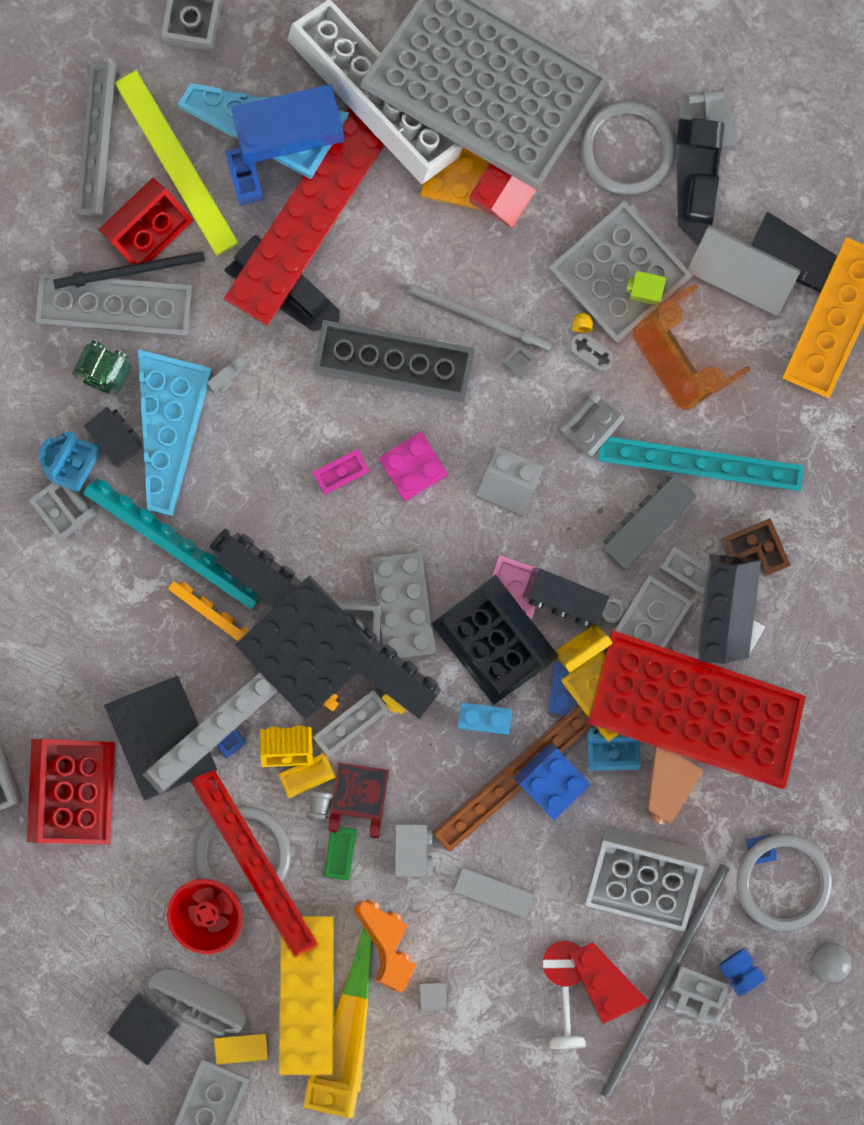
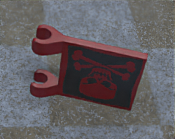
(360, 794)

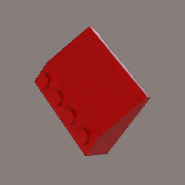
(70, 791)

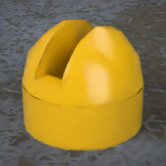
(582, 323)

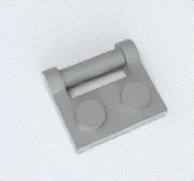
(596, 428)
(57, 514)

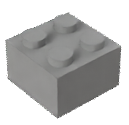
(191, 23)

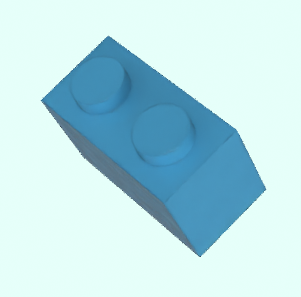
(484, 718)

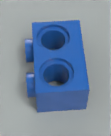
(244, 178)

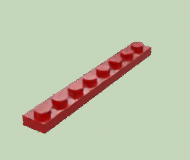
(254, 864)

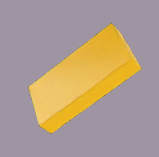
(305, 777)
(241, 1048)

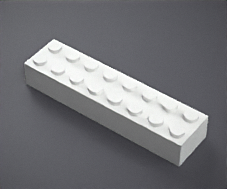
(343, 59)

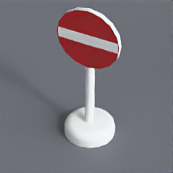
(561, 972)

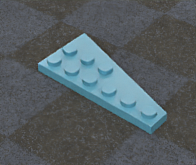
(215, 106)
(170, 412)

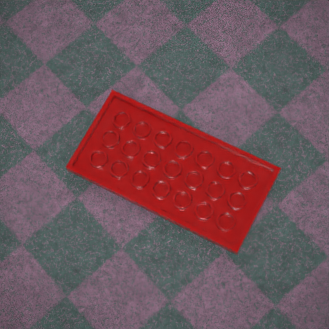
(697, 710)

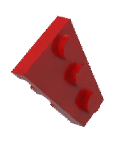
(605, 984)

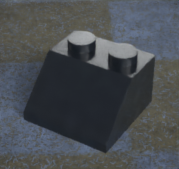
(143, 1028)

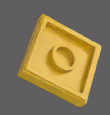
(582, 647)

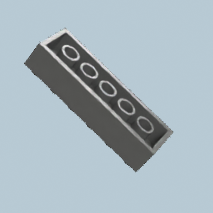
(394, 361)

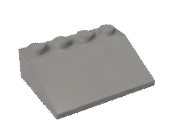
(645, 878)

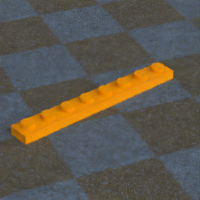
(223, 620)

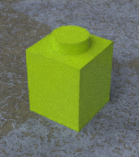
(646, 288)

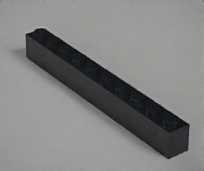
(274, 582)

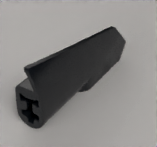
(697, 173)
(796, 249)
(304, 301)

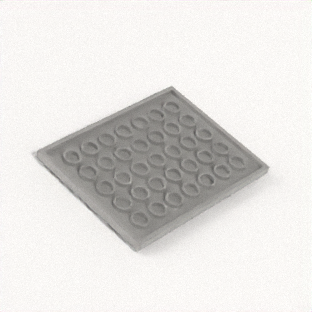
(486, 84)

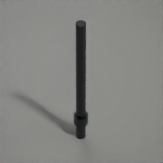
(79, 279)

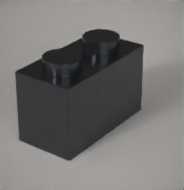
(113, 437)

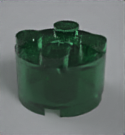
(102, 368)

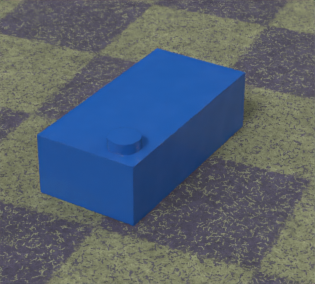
(287, 124)

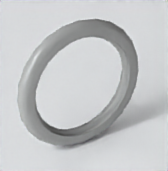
(598, 176)
(263, 818)
(756, 852)

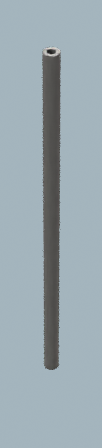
(665, 981)

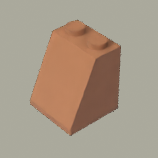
(669, 784)

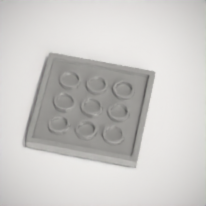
(600, 267)

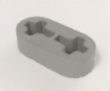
(595, 347)

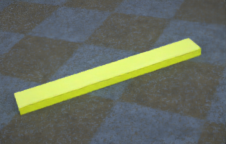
(176, 163)

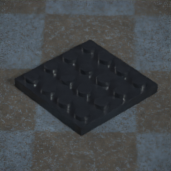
(307, 647)

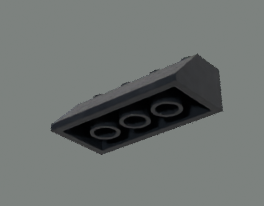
(728, 608)

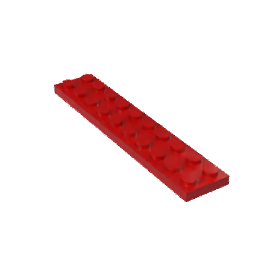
(304, 223)

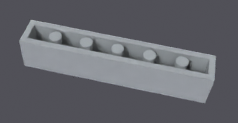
(210, 733)

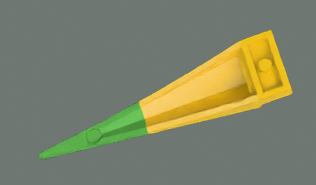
(338, 1092)

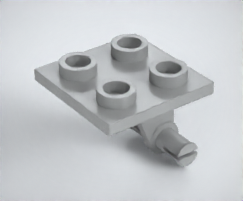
(710, 106)

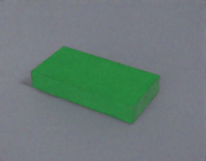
(340, 854)

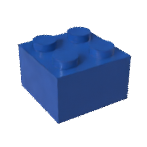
(552, 781)

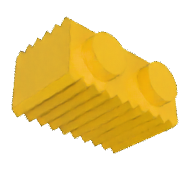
(286, 746)

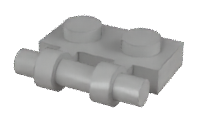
(701, 988)

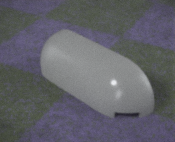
(197, 1002)

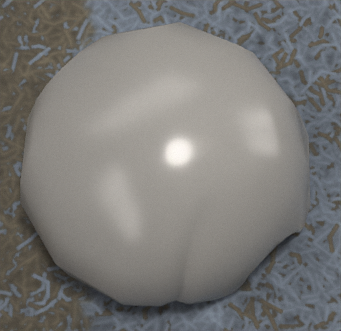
(832, 963)

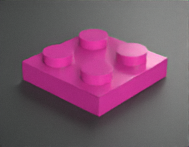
(413, 466)

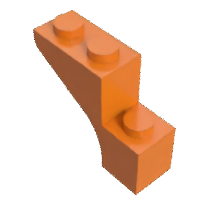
(386, 933)

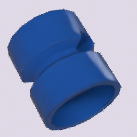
(742, 972)

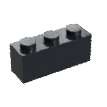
(565, 597)

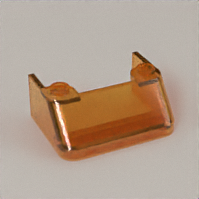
(670, 361)

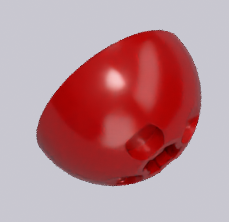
(197, 925)

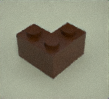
(762, 542)

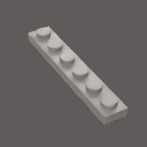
(96, 139)

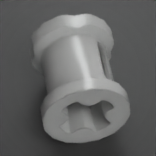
(319, 805)

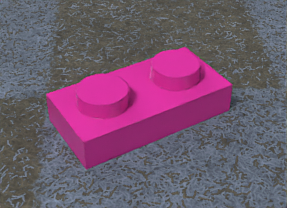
(341, 472)

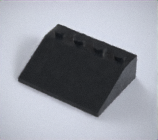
(495, 639)
(150, 726)

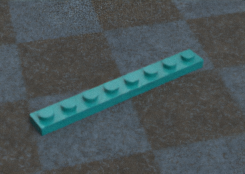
(701, 463)
(169, 540)

